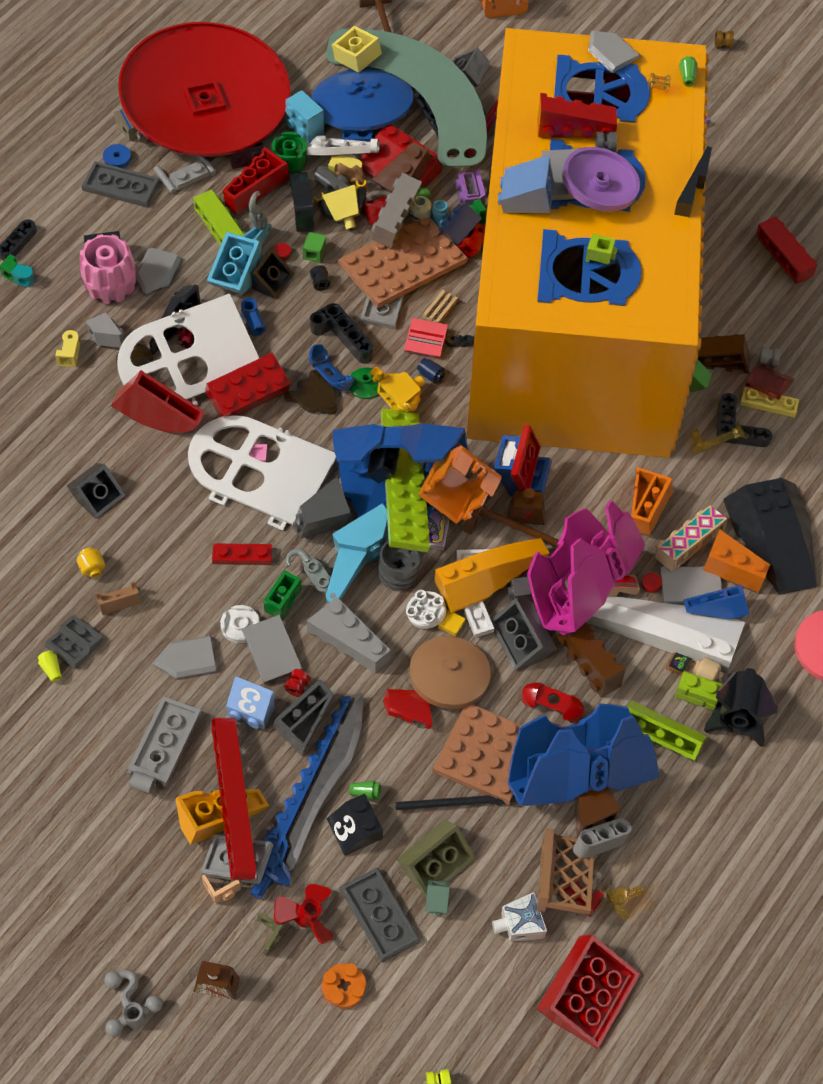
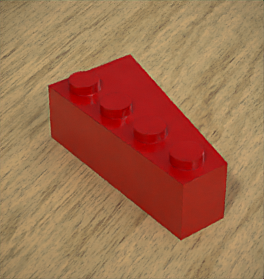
(574, 119)
(262, 175)

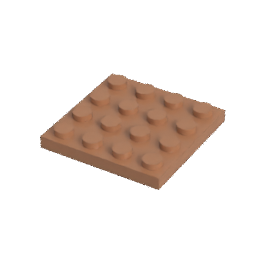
(479, 752)

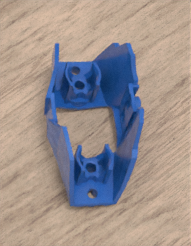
(354, 447)
(561, 762)

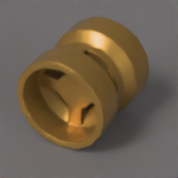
(724, 38)

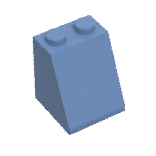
(527, 187)

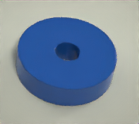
(117, 156)

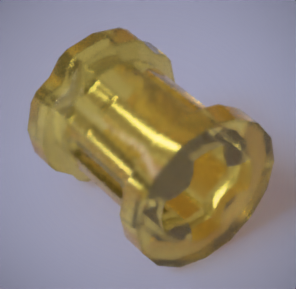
(659, 82)

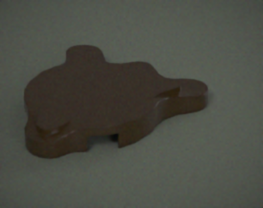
(313, 394)

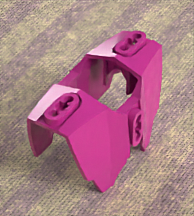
(591, 563)

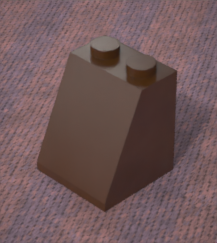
(595, 809)

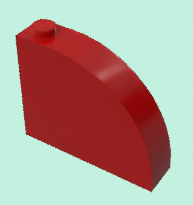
(156, 405)

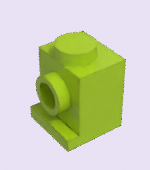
(601, 249)

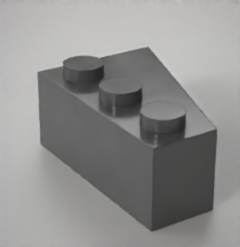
(303, 716)

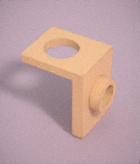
(225, 893)

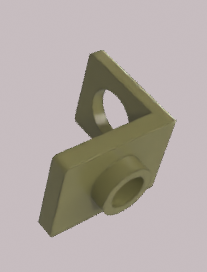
(275, 937)

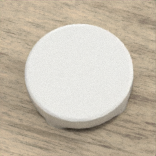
(426, 609)

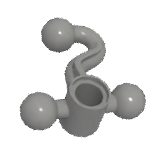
(153, 1003)

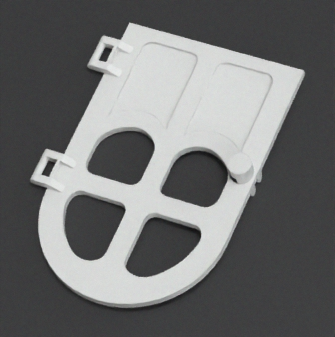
(218, 341)
(287, 480)

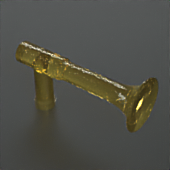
(702, 446)

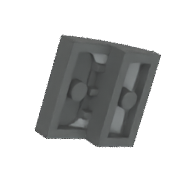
(74, 641)

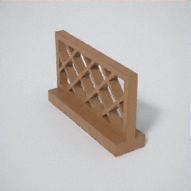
(547, 875)

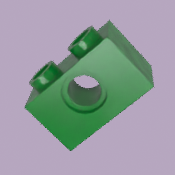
(282, 594)

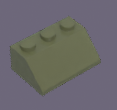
(436, 856)

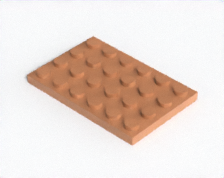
(413, 260)

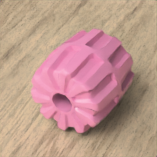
(108, 268)

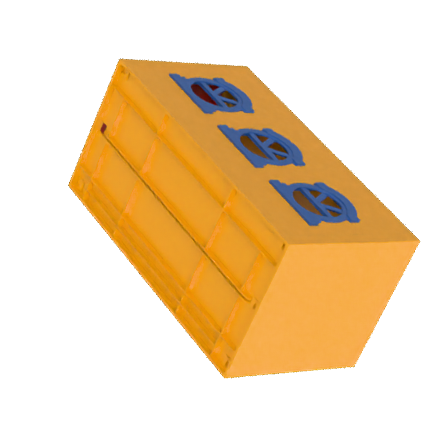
(615, 362)

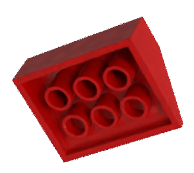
(391, 145)
(588, 990)

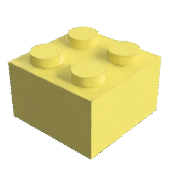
(356, 49)

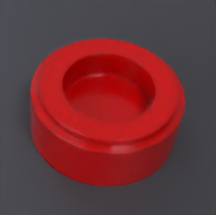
(283, 250)
(651, 582)

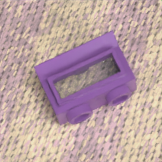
(470, 187)

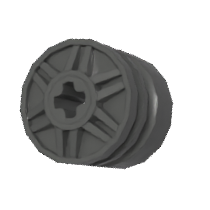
(398, 567)

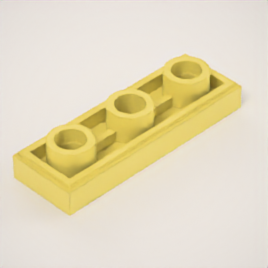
(758, 400)

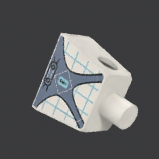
(521, 920)

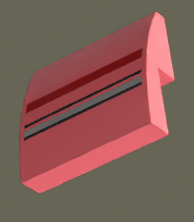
(426, 338)

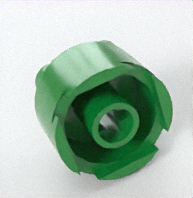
(292, 150)

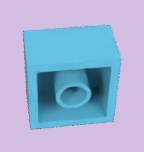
(304, 116)

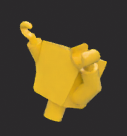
(398, 389)

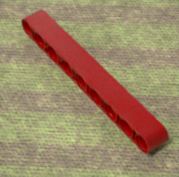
(233, 799)

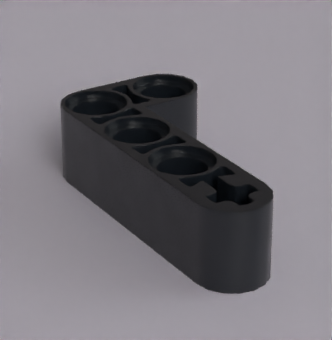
(302, 201)
(336, 319)

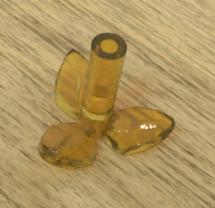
(620, 896)

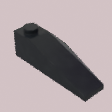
(183, 299)

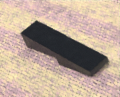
(697, 180)

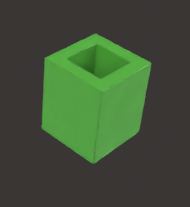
(314, 247)
(700, 378)

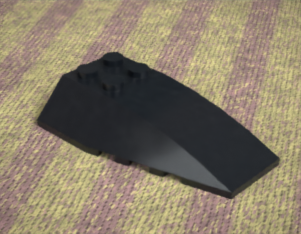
(777, 529)

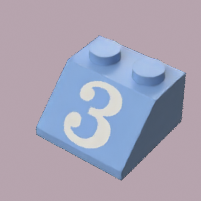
(250, 703)

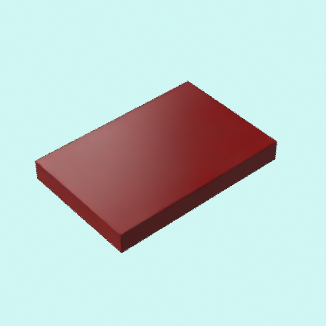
(526, 459)

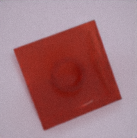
(769, 381)

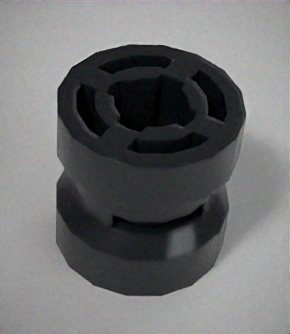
(320, 278)

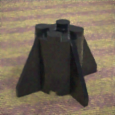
(742, 705)

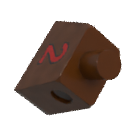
(527, 507)

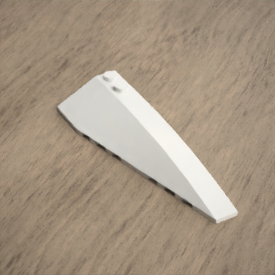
(671, 628)

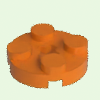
(339, 997)

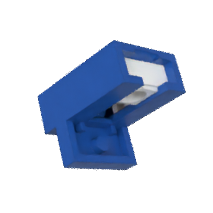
(505, 461)

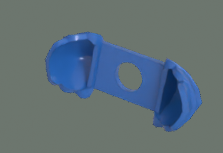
(320, 361)

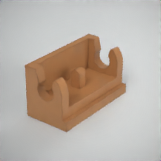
(118, 599)

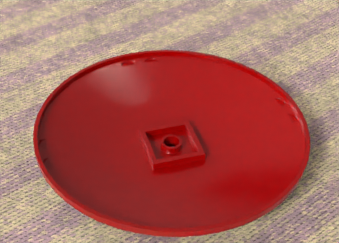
(183, 62)

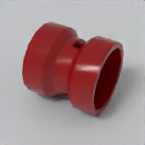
(298, 681)

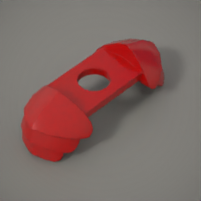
(568, 705)

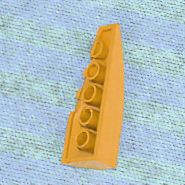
(485, 573)

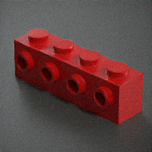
(786, 249)

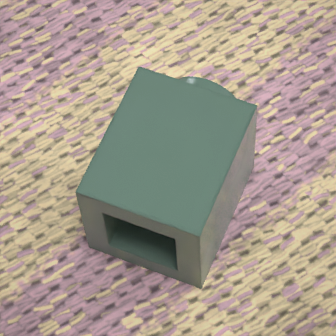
(437, 897)

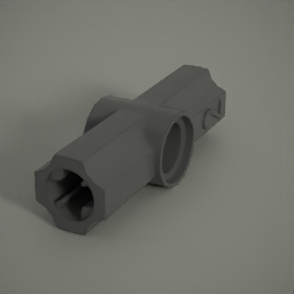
(330, 180)

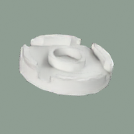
(236, 619)

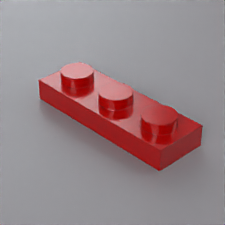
(242, 554)

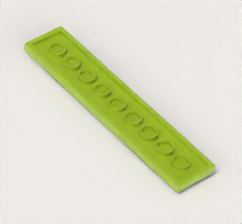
(405, 508)

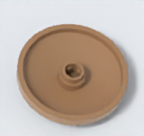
(449, 672)

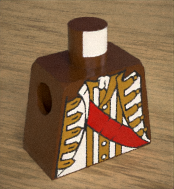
(215, 980)

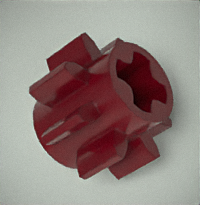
(186, 338)

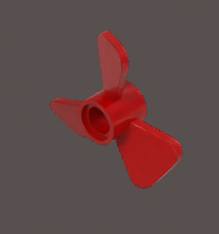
(305, 913)

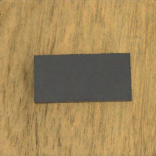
(121, 184)
(379, 914)

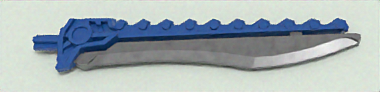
(333, 768)

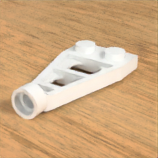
(321, 146)

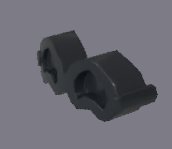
(464, 341)

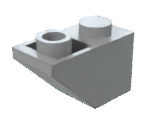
(105, 331)

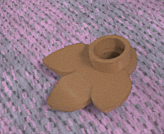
(351, 174)

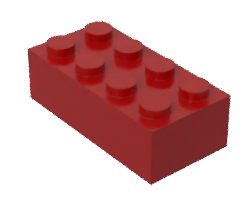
(247, 386)

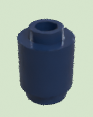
(431, 370)

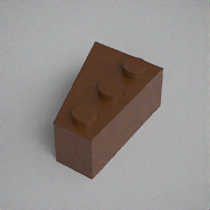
(725, 352)

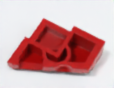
(407, 706)

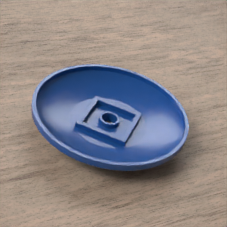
(363, 99)

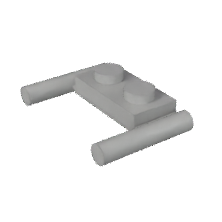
(186, 175)

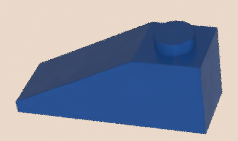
(724, 603)

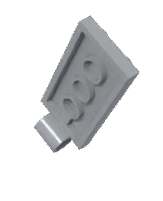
(165, 738)

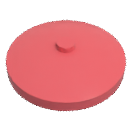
(810, 644)

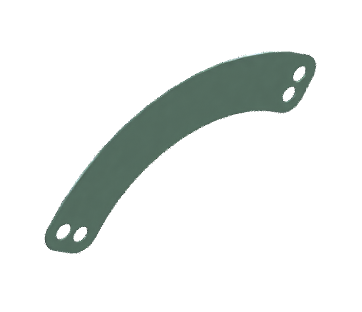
(441, 84)

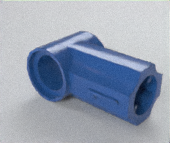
(252, 317)

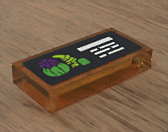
(678, 663)

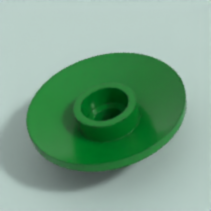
(364, 388)

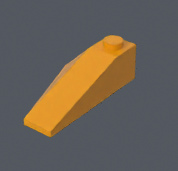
(202, 813)

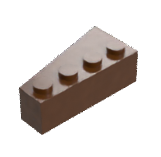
(593, 660)

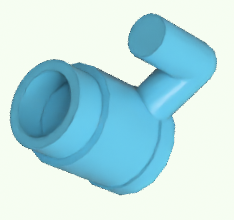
(439, 212)

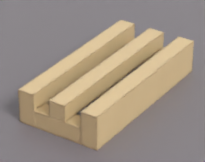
(447, 297)

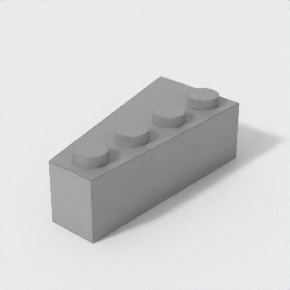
(397, 207)
(345, 631)

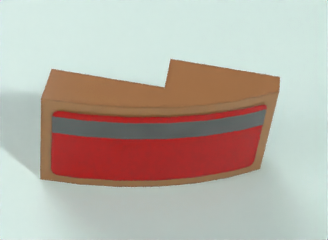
(627, 585)

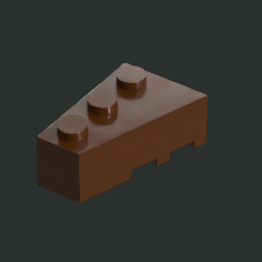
(410, 162)

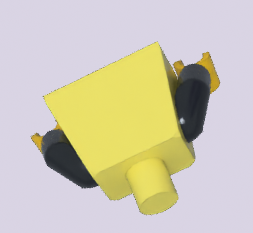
(344, 204)

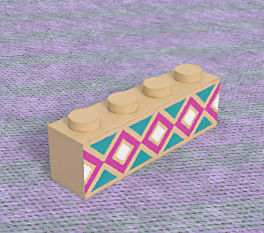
(690, 538)

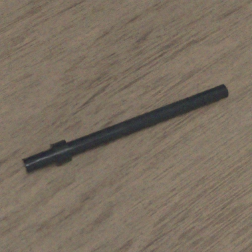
(447, 802)

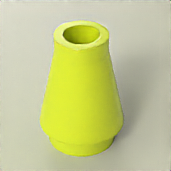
(49, 663)

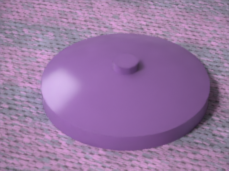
(600, 179)

